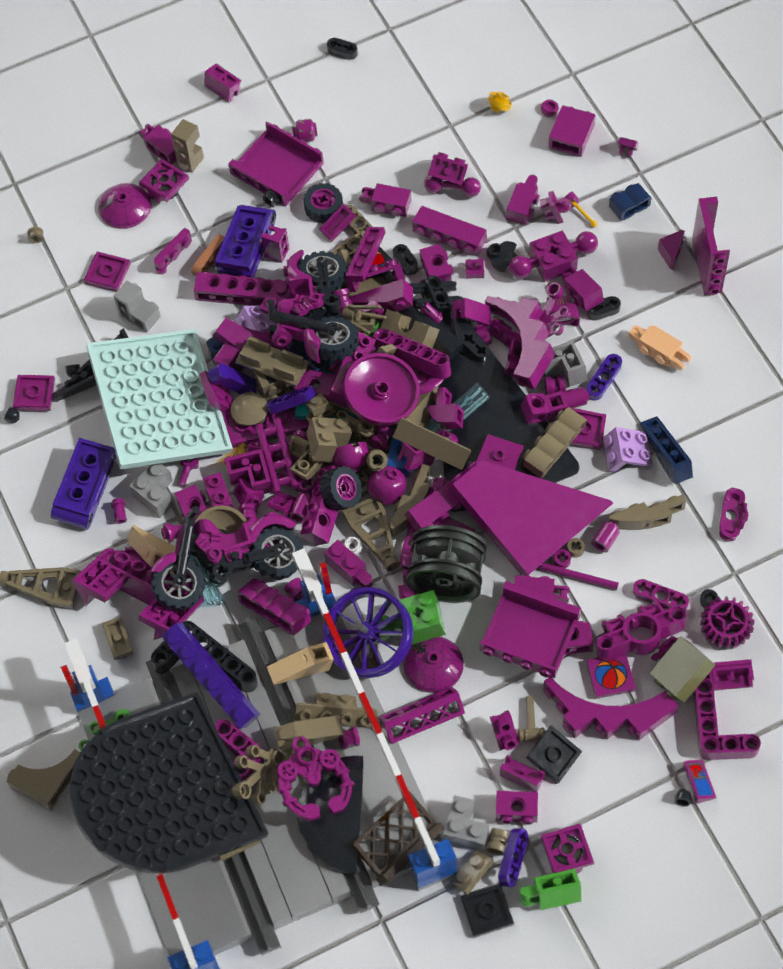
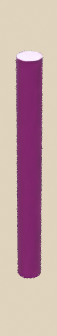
(579, 576)

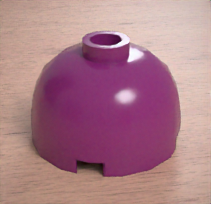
(351, 456)
(387, 485)

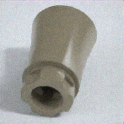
(370, 467)

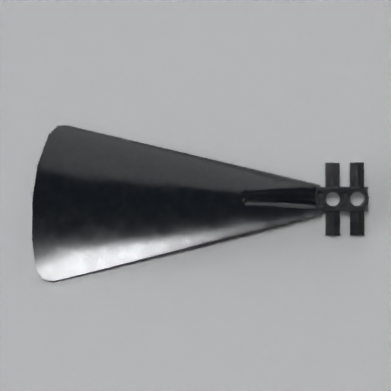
(499, 414)

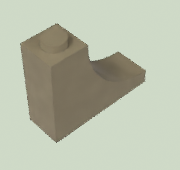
(45, 784)

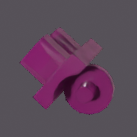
(554, 207)
(504, 731)

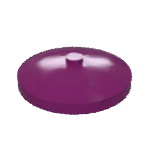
(381, 389)

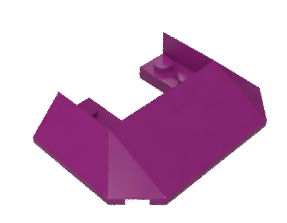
(129, 573)

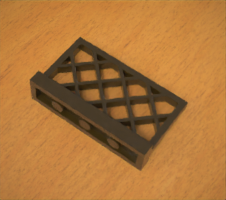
(400, 859)

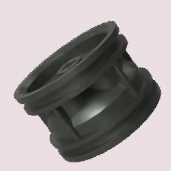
(447, 562)

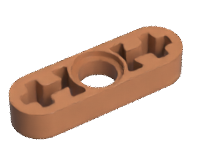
(209, 256)

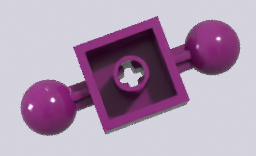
(553, 255)

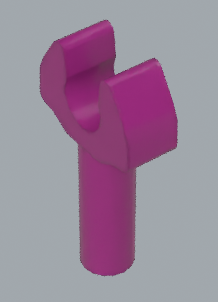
(187, 467)

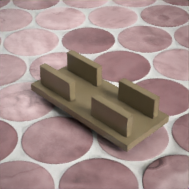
(272, 361)

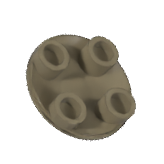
(249, 409)

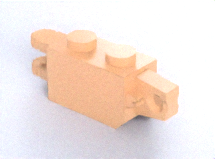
(660, 346)

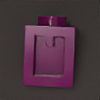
(245, 493)

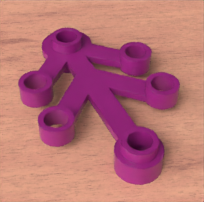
(546, 317)

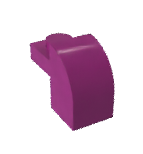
(446, 414)

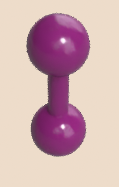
(471, 186)

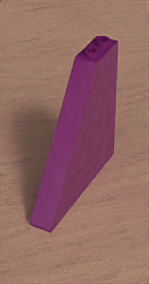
(523, 512)

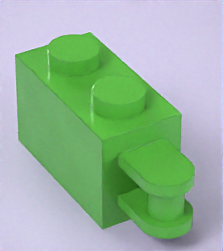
(553, 890)

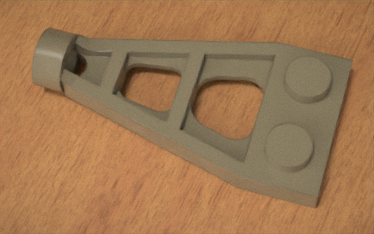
(367, 511)
(64, 592)

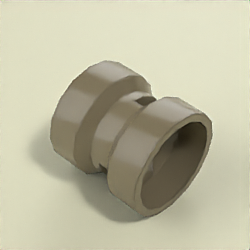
(497, 841)

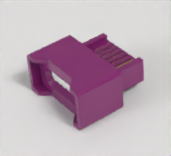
(574, 318)

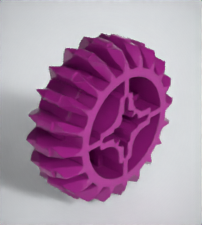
(710, 616)

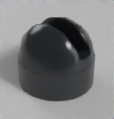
(70, 369)
(12, 415)
(683, 798)

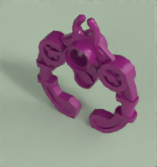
(310, 771)

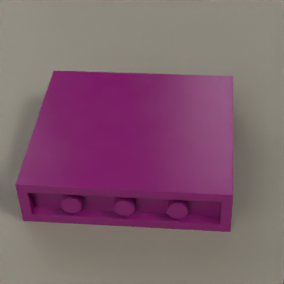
(277, 163)
(710, 262)
(530, 630)

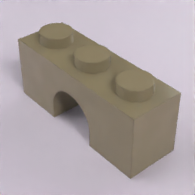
(187, 152)
(420, 331)

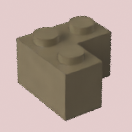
(326, 435)

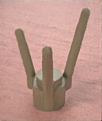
(353, 314)

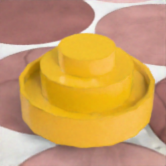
(499, 101)

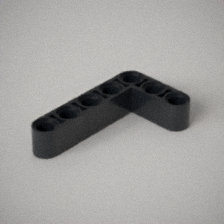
(213, 647)

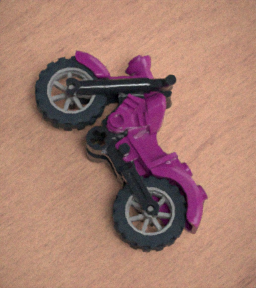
(309, 310)
(252, 546)

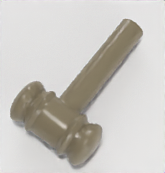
(530, 733)

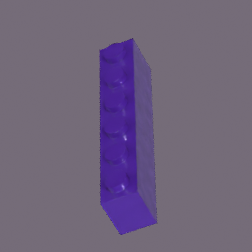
(210, 675)

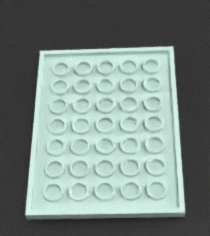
(157, 399)

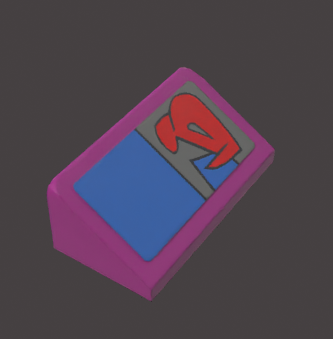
(699, 780)

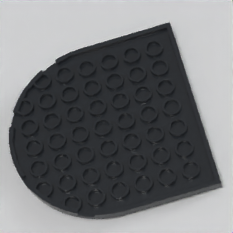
(160, 791)

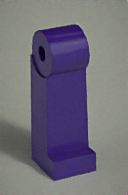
(232, 379)

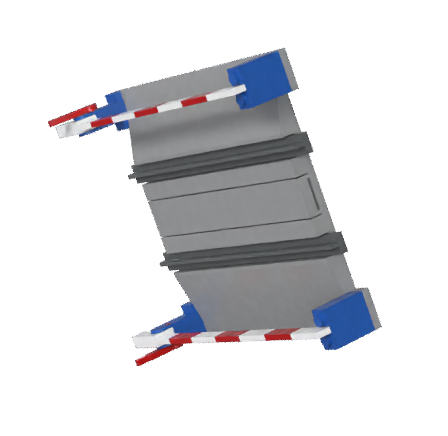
(279, 879)

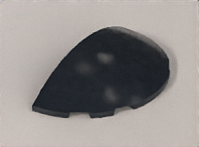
(333, 834)

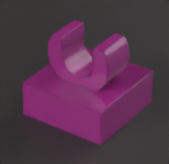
(626, 143)
(474, 268)
(484, 333)

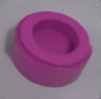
(549, 108)

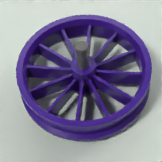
(369, 631)

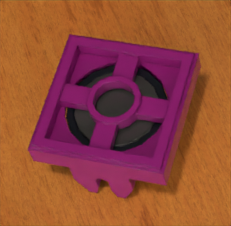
(165, 181)
(567, 850)

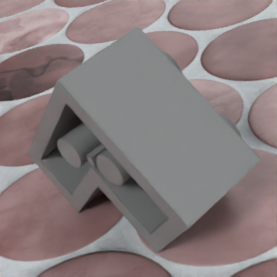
(134, 307)
(567, 362)
(150, 489)
(463, 830)

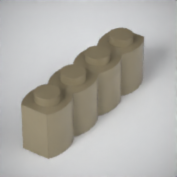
(554, 442)

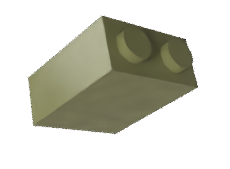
(681, 669)

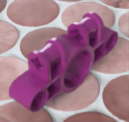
(661, 623)

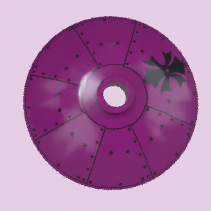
(124, 212)
(433, 675)

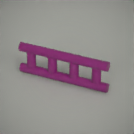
(267, 450)

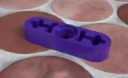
(604, 369)
(290, 399)
(511, 868)

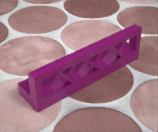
(364, 256)
(418, 708)

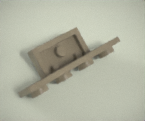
(332, 705)

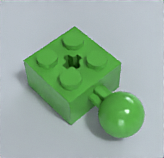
(425, 616)

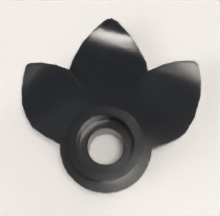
(504, 254)

